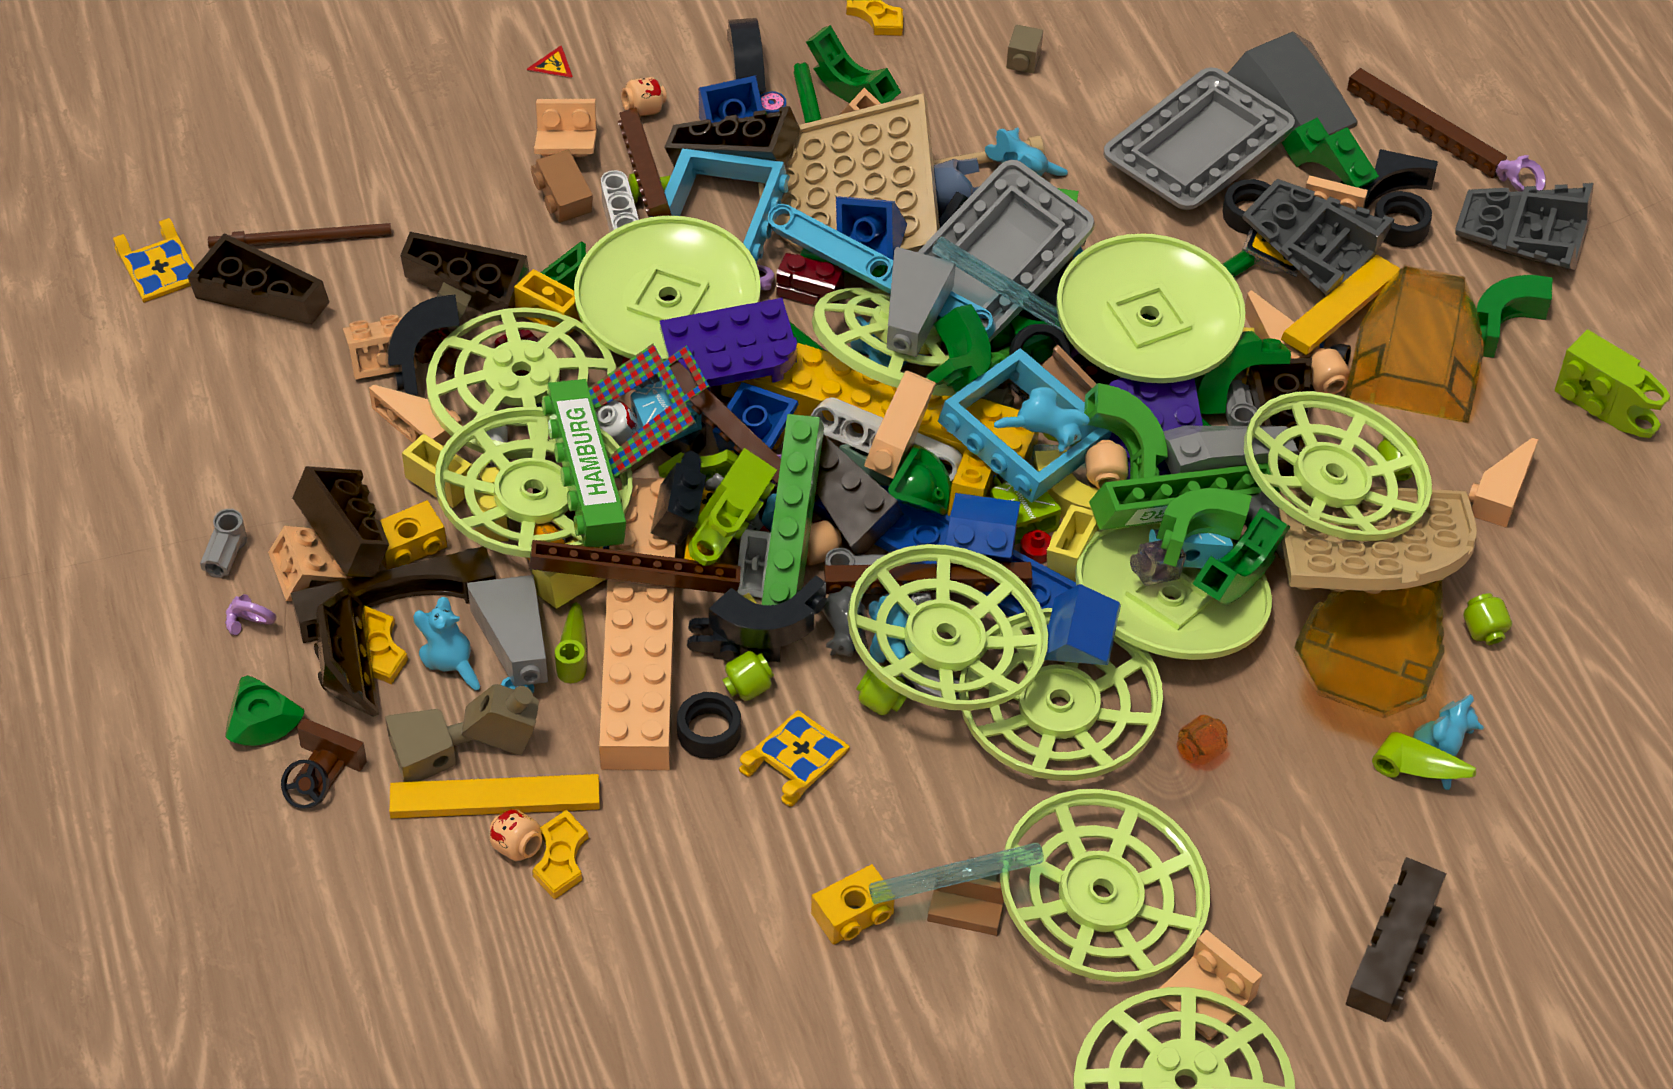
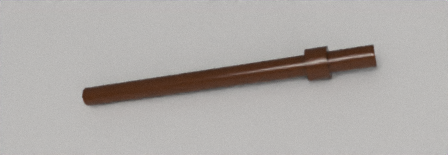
(308, 234)

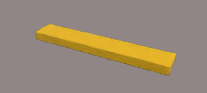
(1339, 305)
(494, 796)

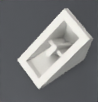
(753, 561)

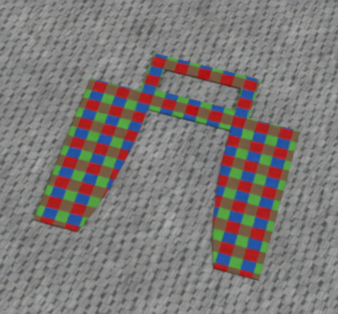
(667, 423)

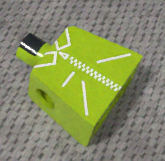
(1041, 514)

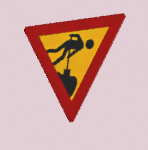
(553, 63)

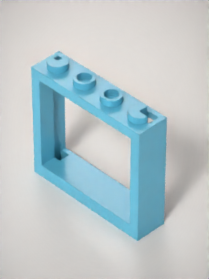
(734, 167)
(992, 450)

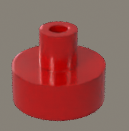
(1035, 545)

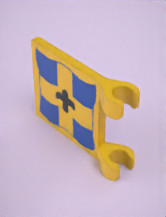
(157, 267)
(799, 751)

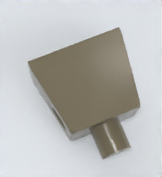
(502, 718)
(423, 743)

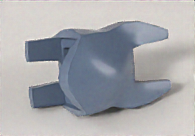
(951, 178)

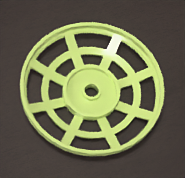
(879, 327)
(504, 361)
(1323, 460)
(513, 481)
(949, 617)
(1071, 719)
(1116, 875)
(1181, 1055)

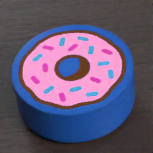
(772, 101)

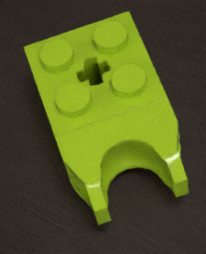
(1610, 385)
(731, 504)

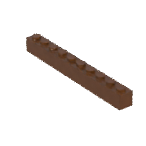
(1425, 122)
(643, 164)
(721, 417)
(633, 567)
(847, 575)

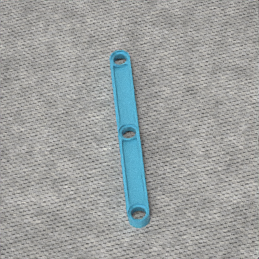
(852, 255)

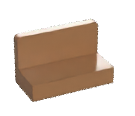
(1068, 373)
(969, 906)

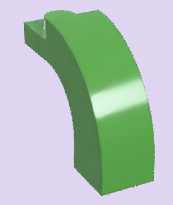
(1133, 423)
(1202, 512)

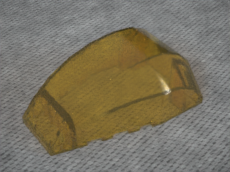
(1419, 346)
(1374, 648)

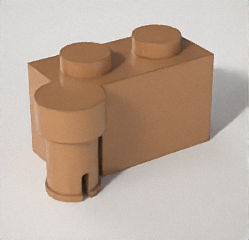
(562, 185)

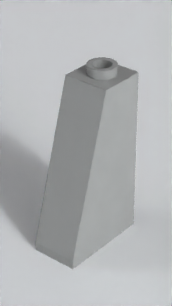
(916, 298)
(512, 624)

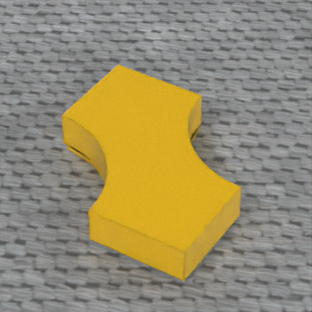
(881, 16)
(385, 655)
(558, 869)

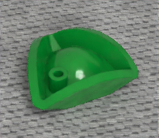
(922, 482)
(260, 714)

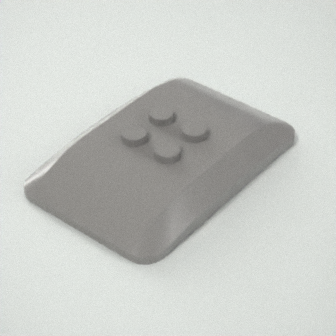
(1199, 138)
(1018, 229)

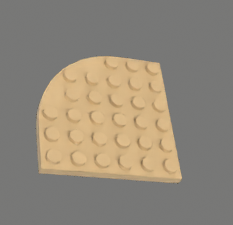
(867, 155)
(1422, 555)

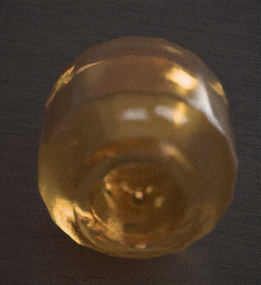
(1202, 740)

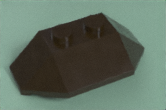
(345, 652)

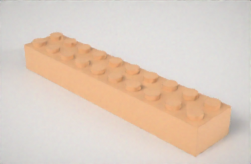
(638, 650)

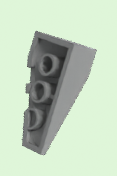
(1215, 447)

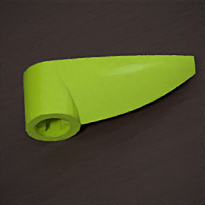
(572, 649)
(1418, 758)

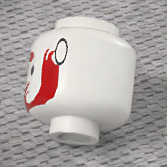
(617, 421)

